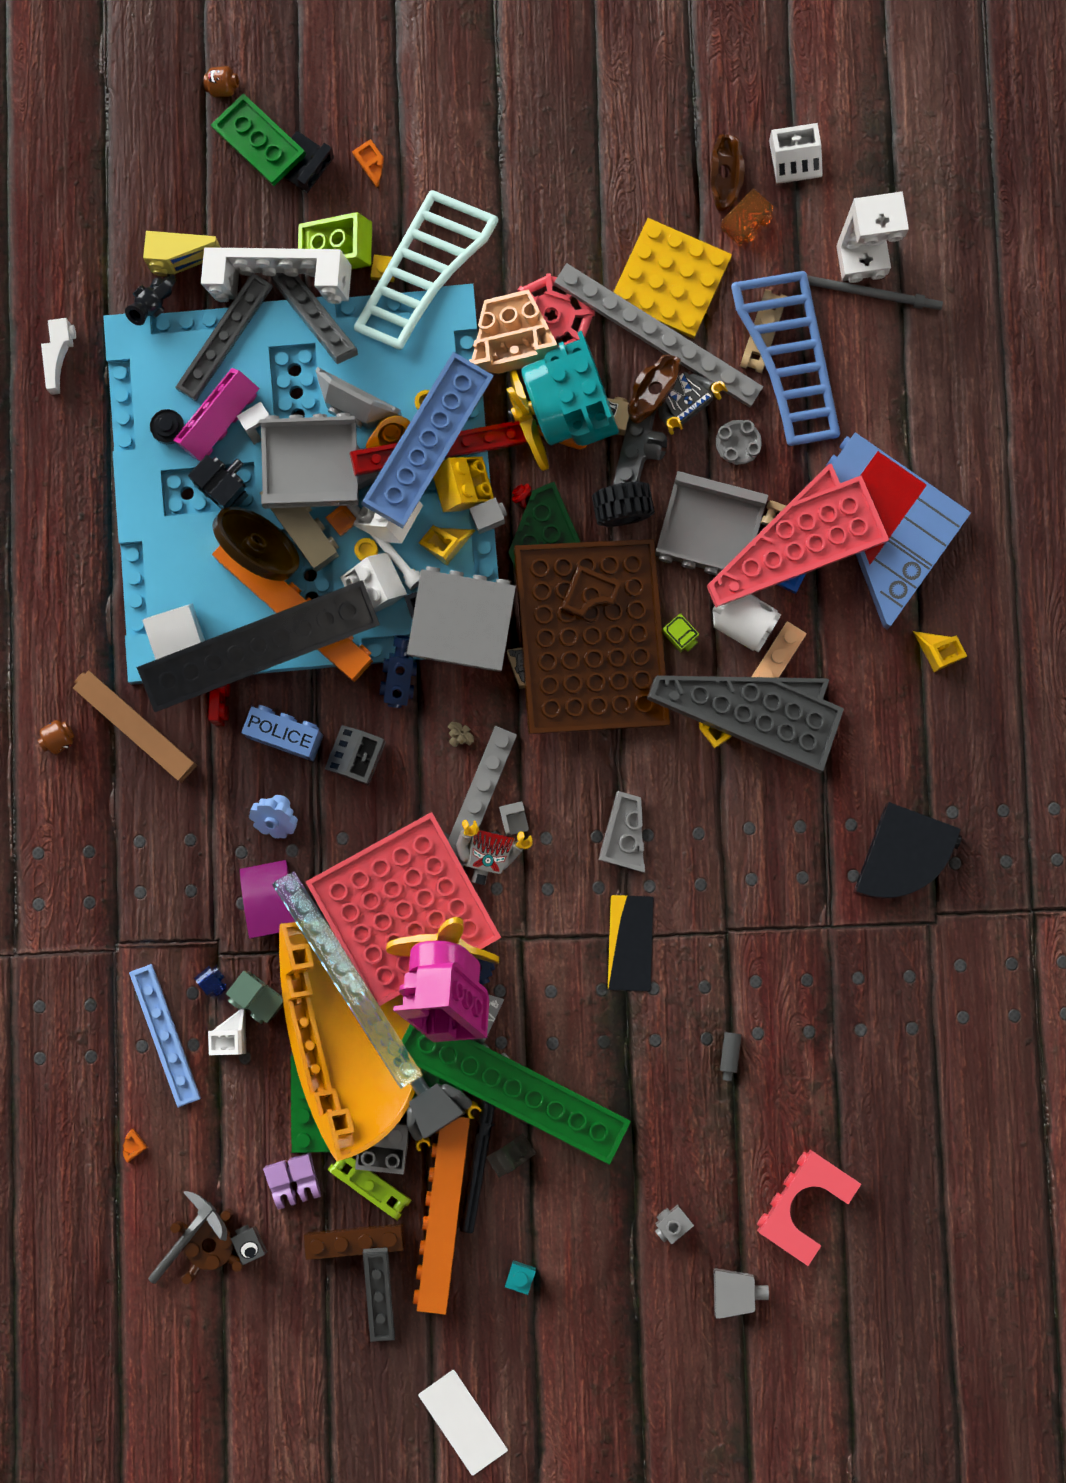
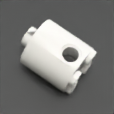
(746, 621)

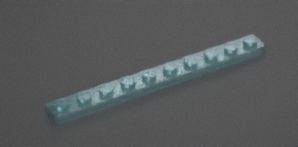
(347, 980)

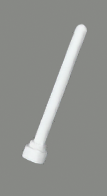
(410, 575)

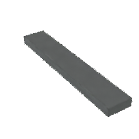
(315, 317)
(224, 337)

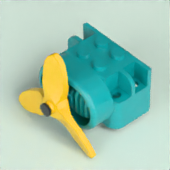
(565, 399)

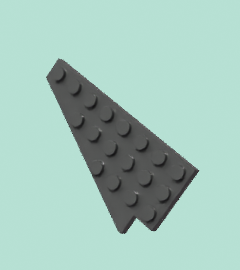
(768, 712)

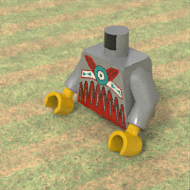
(488, 850)

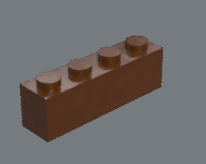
(353, 1241)

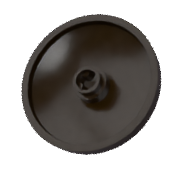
(255, 543)

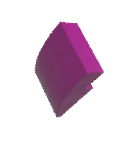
(261, 902)

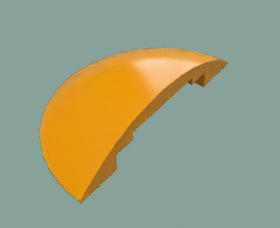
(336, 1063)

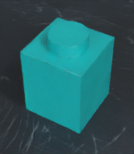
(520, 1277)

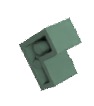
(254, 994)

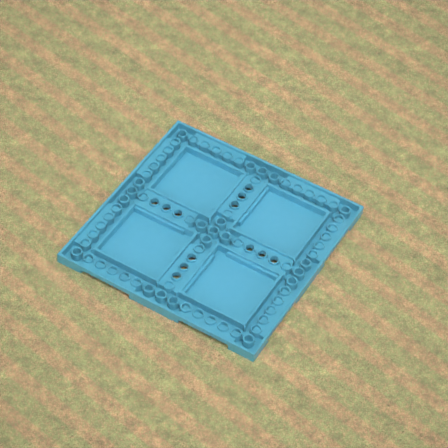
(172, 539)

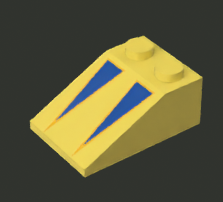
(175, 252)

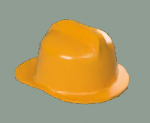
(388, 431)

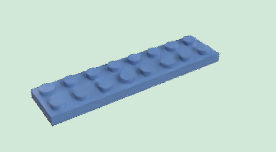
(427, 440)

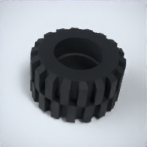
(623, 504)

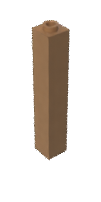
(134, 726)

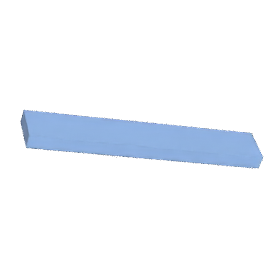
(165, 1035)

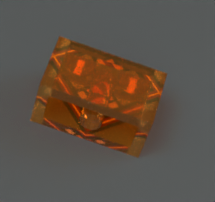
(747, 218)

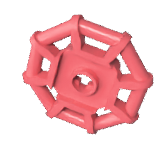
(563, 309)

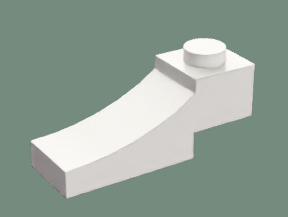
(53, 353)

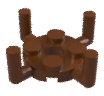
(204, 1259)

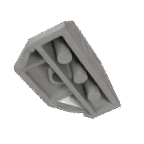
(346, 398)

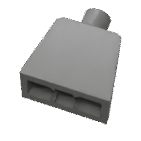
(736, 1293)

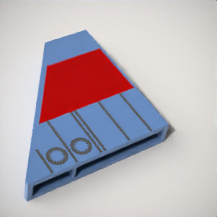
(914, 515)

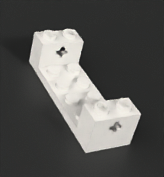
(865, 236)
(328, 266)

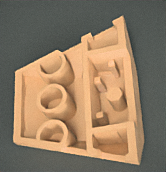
(511, 334)

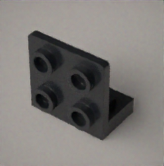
(312, 165)

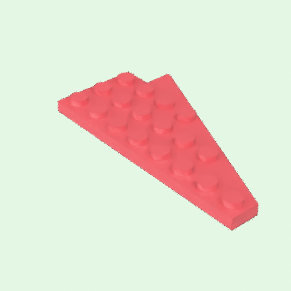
(812, 531)

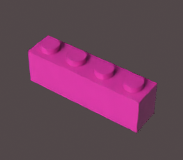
(216, 414)

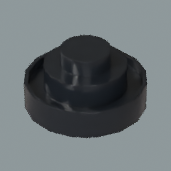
(166, 426)

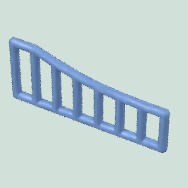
(766, 353)

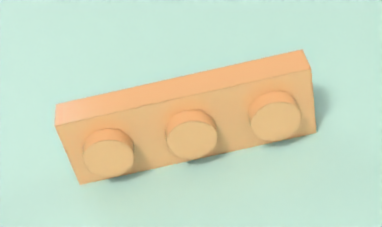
(780, 652)

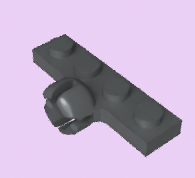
(638, 446)

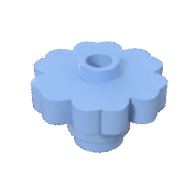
(274, 817)

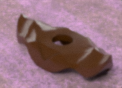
(728, 154)
(664, 373)

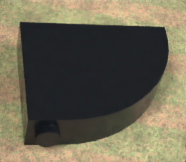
(905, 853)

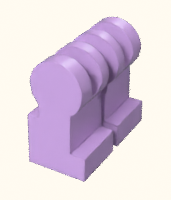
(280, 1177)

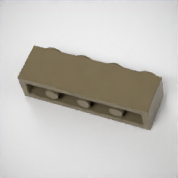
(308, 535)

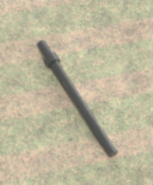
(918, 301)

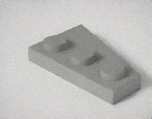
(624, 834)

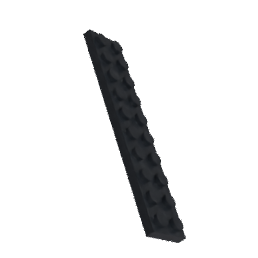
(258, 646)

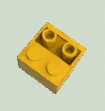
(462, 483)

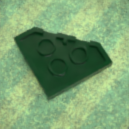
(544, 521)

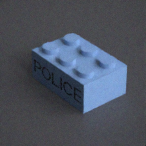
(282, 732)

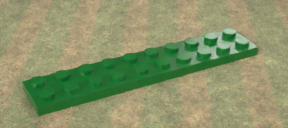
(520, 1093)

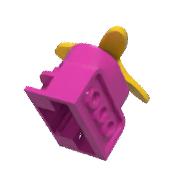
(443, 984)

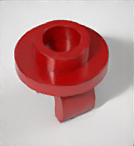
(520, 494)

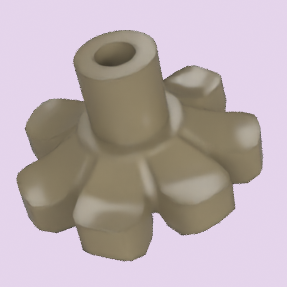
(460, 734)

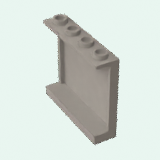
(308, 461)
(708, 523)
(461, 619)

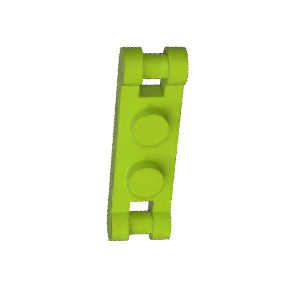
(371, 1187)

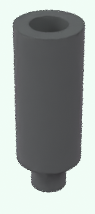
(730, 1055)

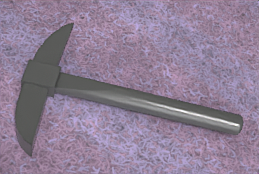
(206, 1213)

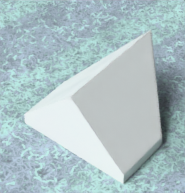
(229, 1036)

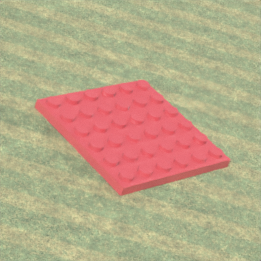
(395, 892)

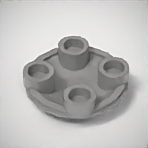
(738, 441)

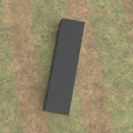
(379, 1294)

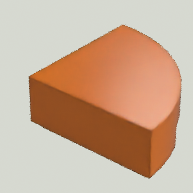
(133, 1145)

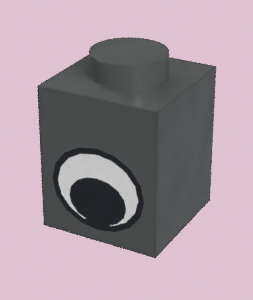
(248, 1244)

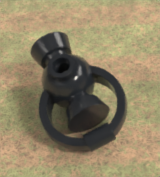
(149, 300)

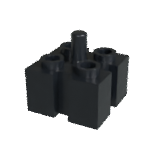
(218, 482)

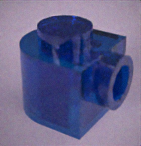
(211, 981)

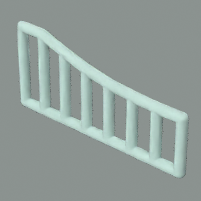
(445, 270)

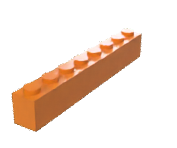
(281, 596)
(442, 1217)

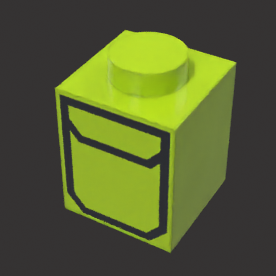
(681, 634)

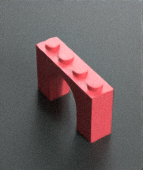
(812, 1172)

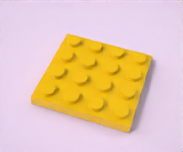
(672, 276)

